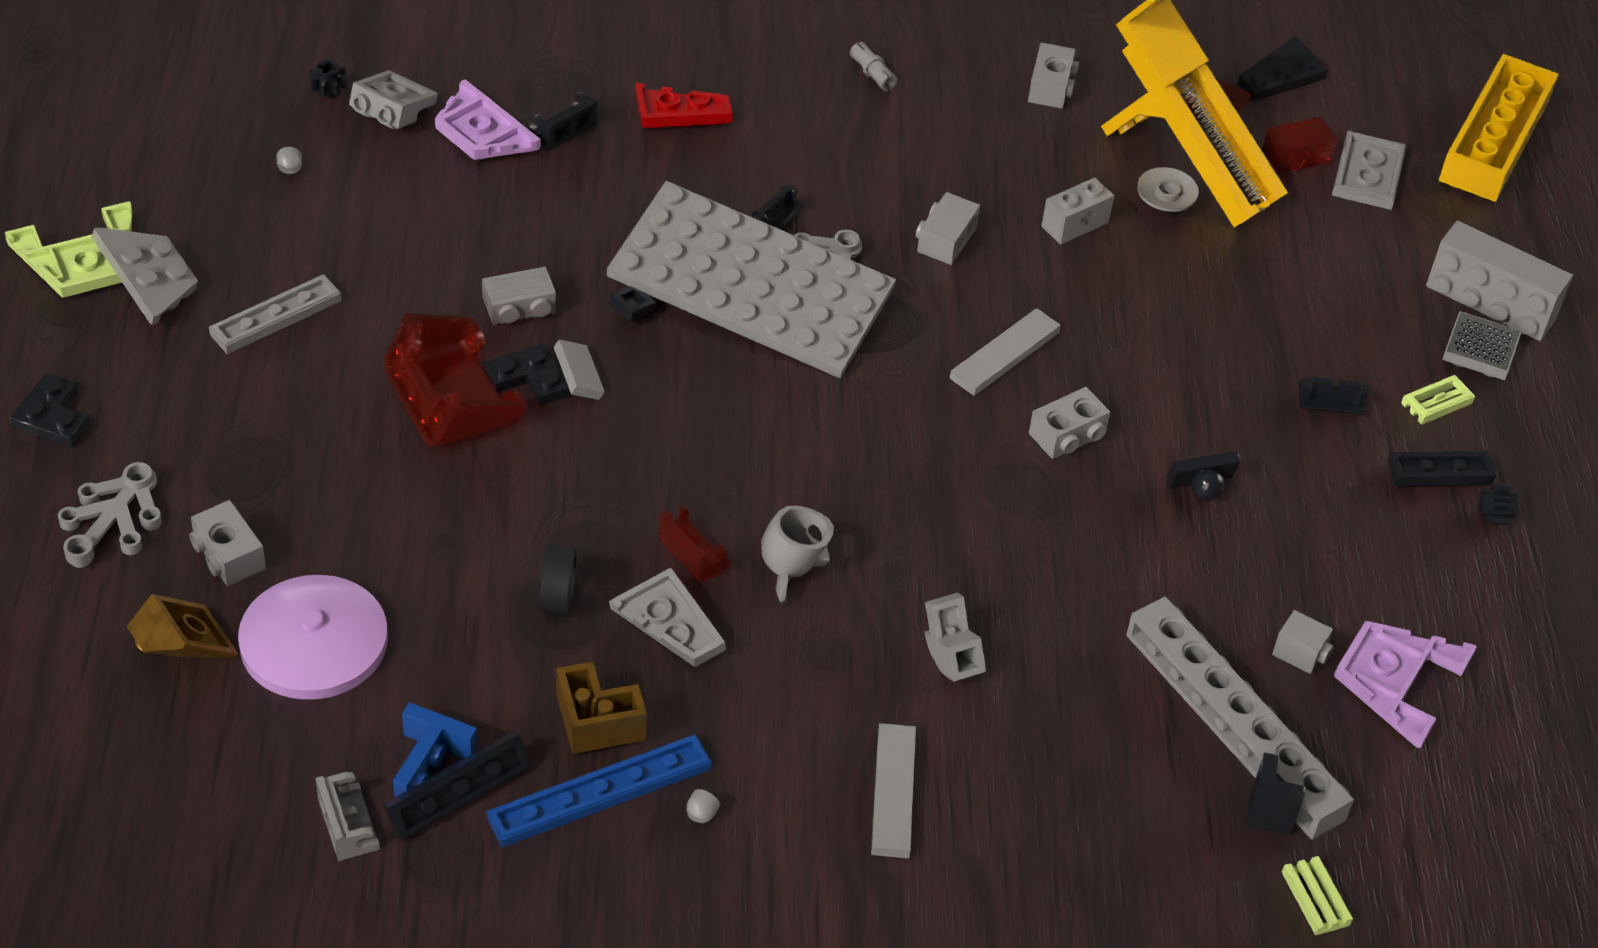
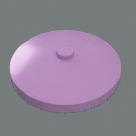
(313, 637)

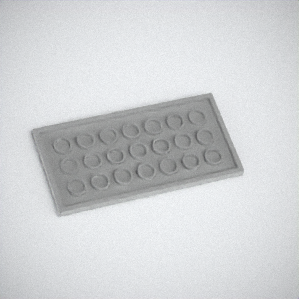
(752, 278)

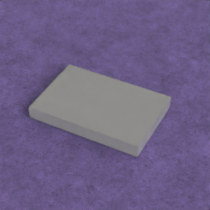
(1369, 170)

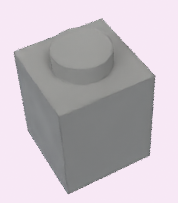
(1303, 642)

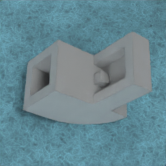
(950, 641)

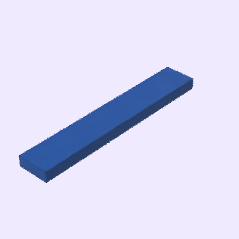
(598, 790)

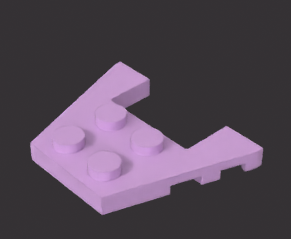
(1384, 666)

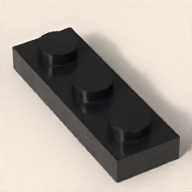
(1441, 468)

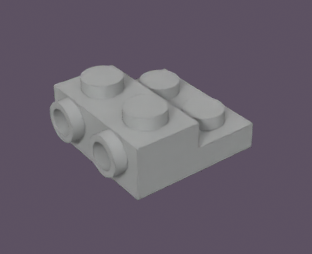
(391, 99)

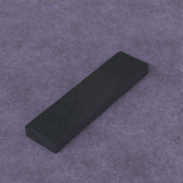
(457, 785)

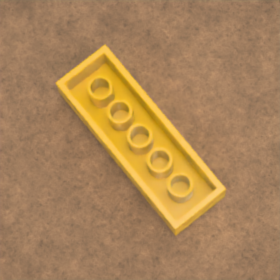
(1498, 127)

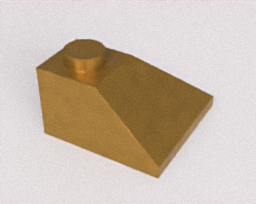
(179, 630)

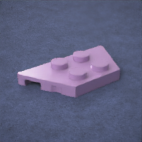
(482, 126)

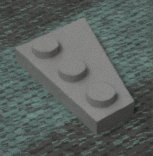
(671, 617)

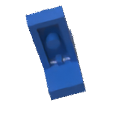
(435, 737)

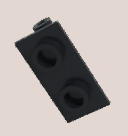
(780, 208)
(1323, 395)

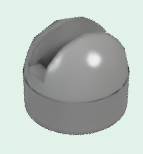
(289, 160)
(702, 806)

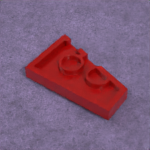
(674, 109)

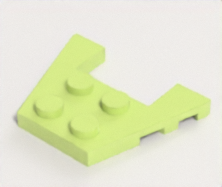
(72, 264)

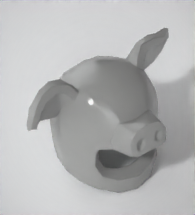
(789, 546)

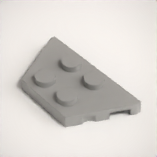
(148, 269)

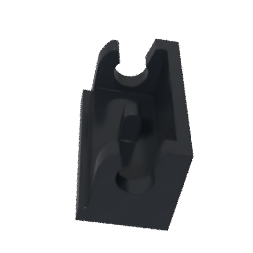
(566, 123)

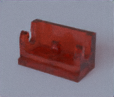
(691, 546)

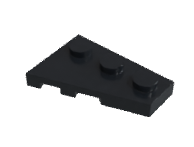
(1282, 71)

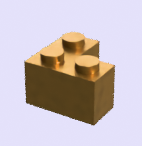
(598, 717)

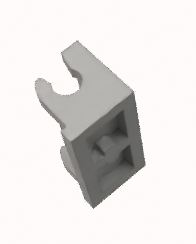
(346, 816)

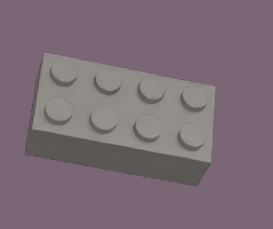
(1498, 280)

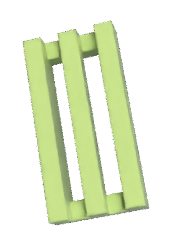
(1442, 403)
(1338, 916)

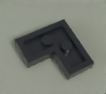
(530, 367)
(46, 413)

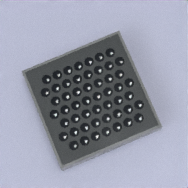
(1482, 345)

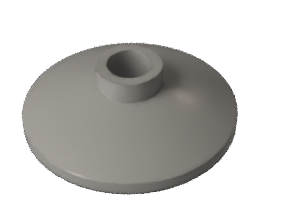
(1168, 189)

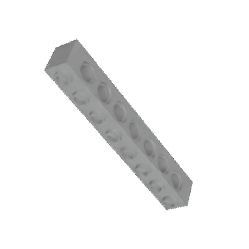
(1236, 711)

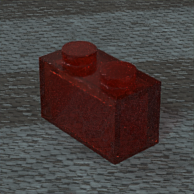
(1299, 145)

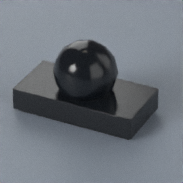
(1204, 473)

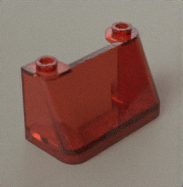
(442, 382)

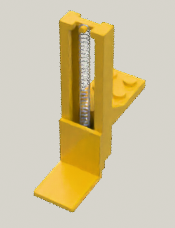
(1174, 64)

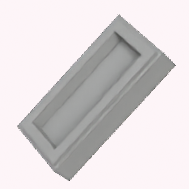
(579, 369)

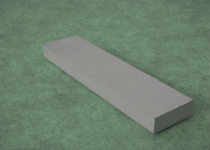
(275, 314)
(1005, 352)
(893, 791)

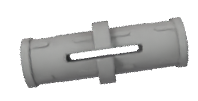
(873, 66)

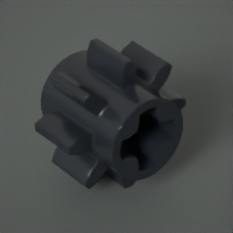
(328, 79)
(1498, 503)

